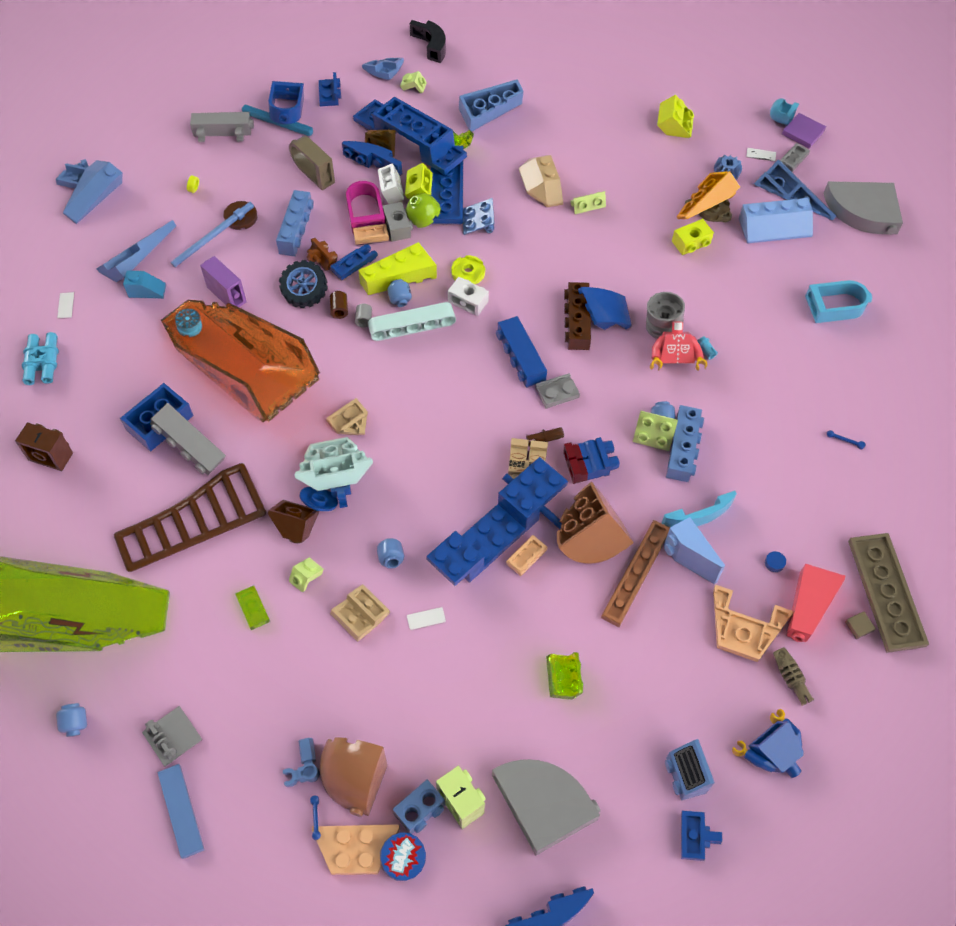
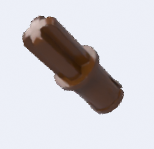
(546, 436)

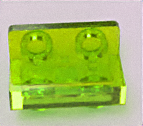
(564, 676)

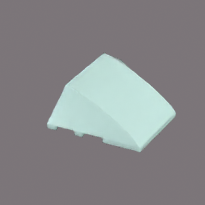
(333, 464)

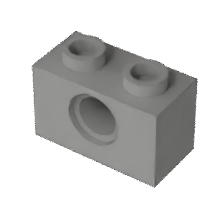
(397, 221)

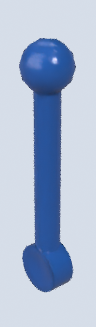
(861, 445)
(315, 801)

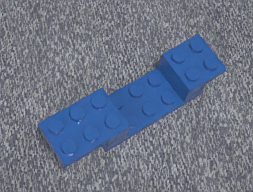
(431, 136)
(503, 525)

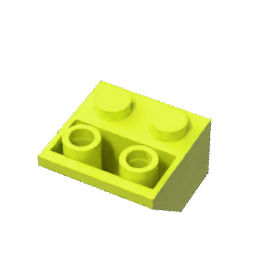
(675, 118)

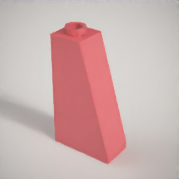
(812, 598)

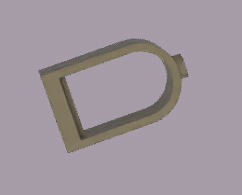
(312, 161)

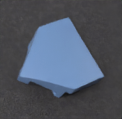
(72, 174)

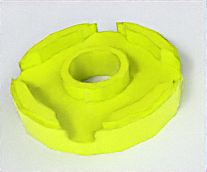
(471, 262)

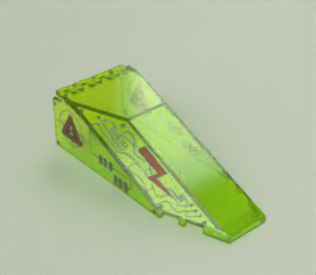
(74, 608)

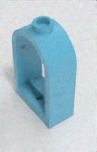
(821, 314)

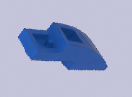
(369, 154)
(560, 909)

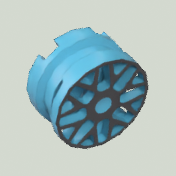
(188, 323)

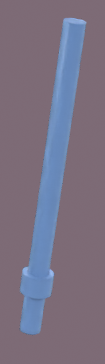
(238, 214)

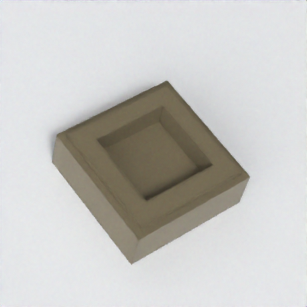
(860, 625)

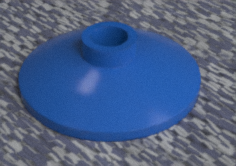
(318, 500)

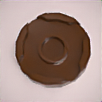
(247, 221)

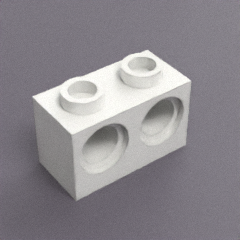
(390, 184)

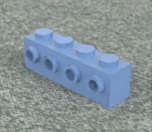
(294, 223)
(684, 444)

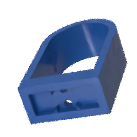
(279, 91)

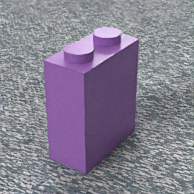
(223, 282)

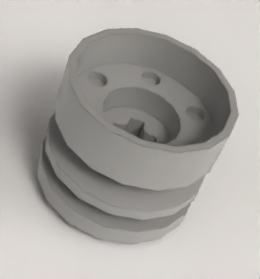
(662, 311)

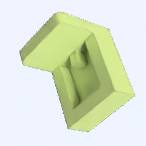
(413, 80)
(304, 573)

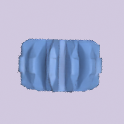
(730, 164)

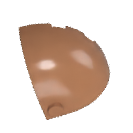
(591, 528)
(352, 773)

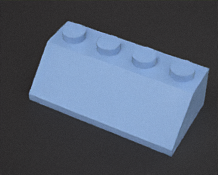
(777, 220)

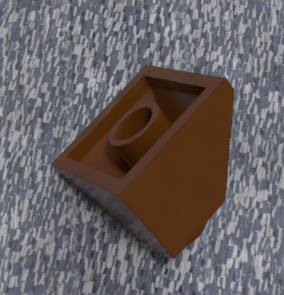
(293, 520)

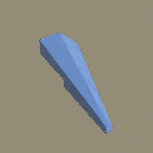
(788, 186)

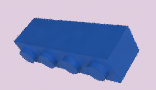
(521, 352)

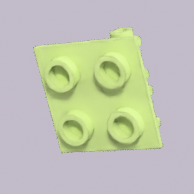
(655, 430)

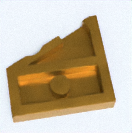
(382, 138)

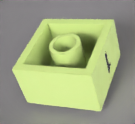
(461, 797)

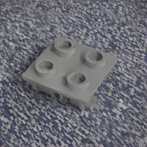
(171, 735)

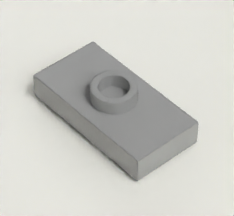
(795, 156)

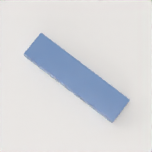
(181, 811)

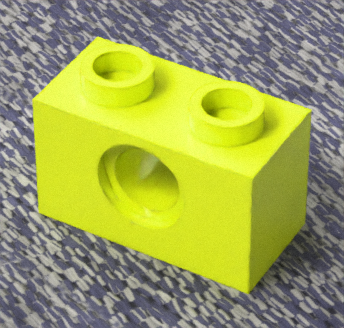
(418, 181)
(692, 237)

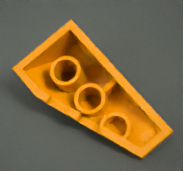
(712, 191)

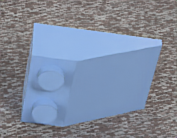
(693, 551)

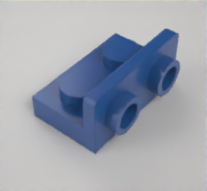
(329, 91)

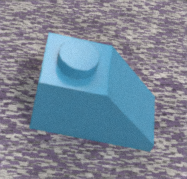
(143, 285)

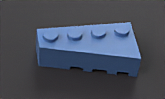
(489, 103)

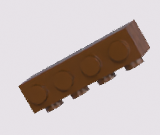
(578, 318)

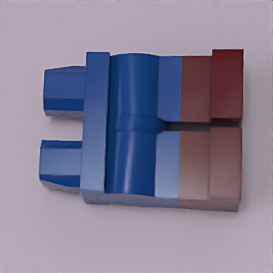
(590, 459)

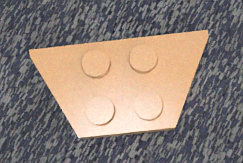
(354, 848)

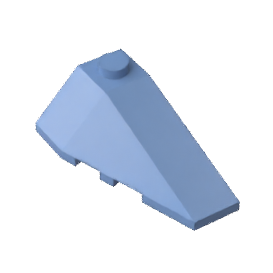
(93, 187)

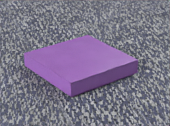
(804, 130)

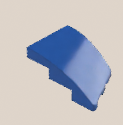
(606, 307)

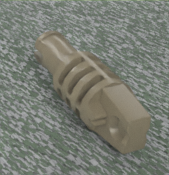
(792, 675)

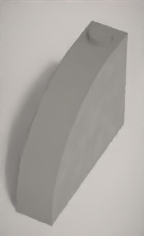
(865, 205)
(545, 801)

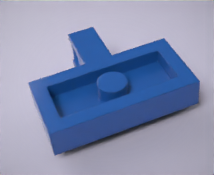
(696, 836)

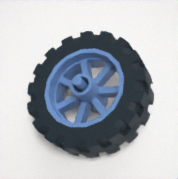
(291, 274)

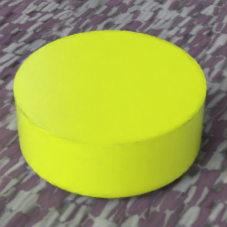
(192, 184)

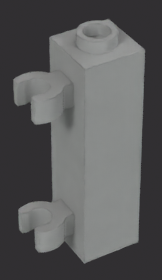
(221, 124)

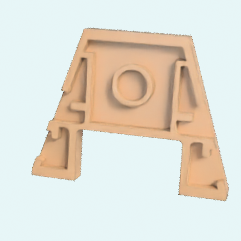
(742, 633)

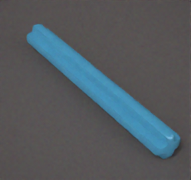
(263, 115)

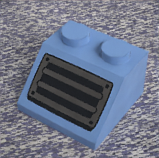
(689, 770)

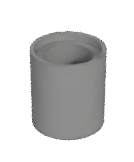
(363, 314)

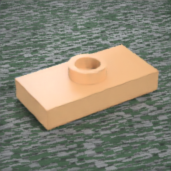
(370, 234)
(526, 555)

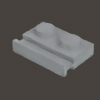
(557, 390)

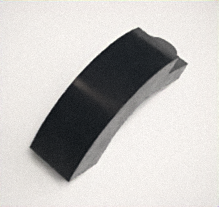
(434, 35)

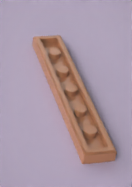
(635, 574)

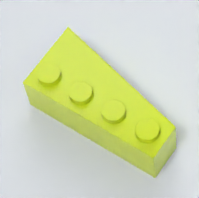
(409, 264)

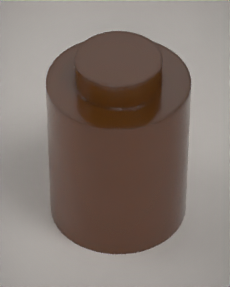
(338, 305)

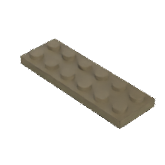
(888, 593)

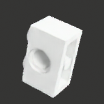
(468, 296)

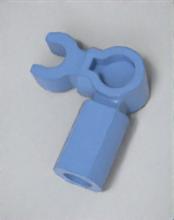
(309, 771)

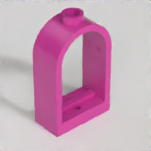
(364, 188)

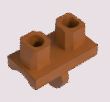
(319, 253)

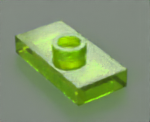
(252, 607)

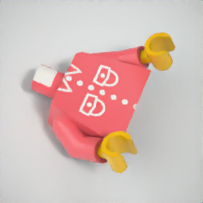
(677, 348)

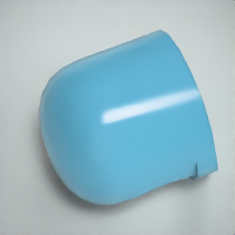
(783, 111)

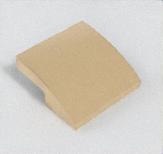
(360, 612)

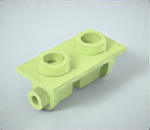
(589, 202)

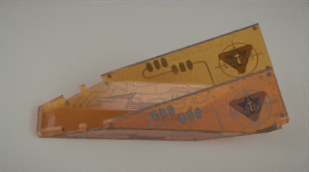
(246, 357)

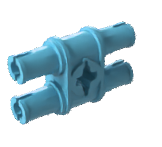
(40, 358)

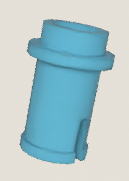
(707, 348)

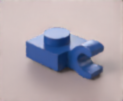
(341, 493)

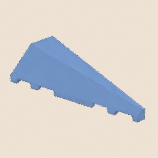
(132, 256)

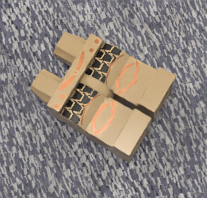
(518, 455)

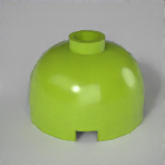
(422, 209)

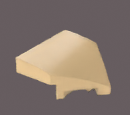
(349, 419)

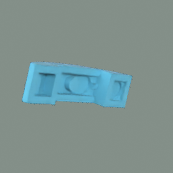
(702, 516)

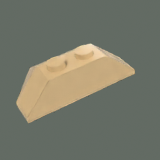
(542, 180)

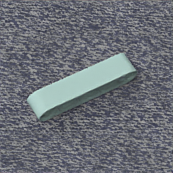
(411, 321)

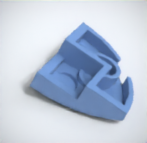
(384, 68)

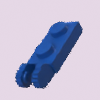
(353, 261)

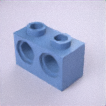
(414, 803)

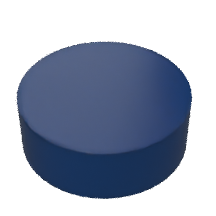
(775, 561)

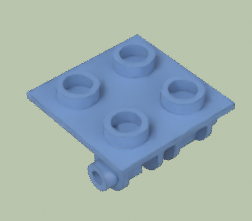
(478, 217)

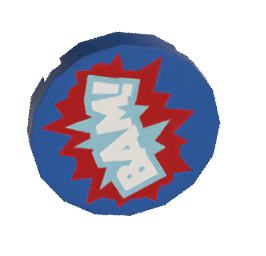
(402, 856)

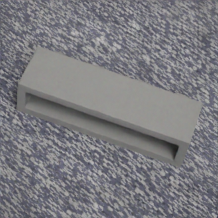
(187, 439)

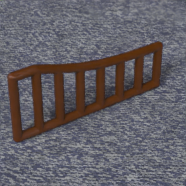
(191, 501)

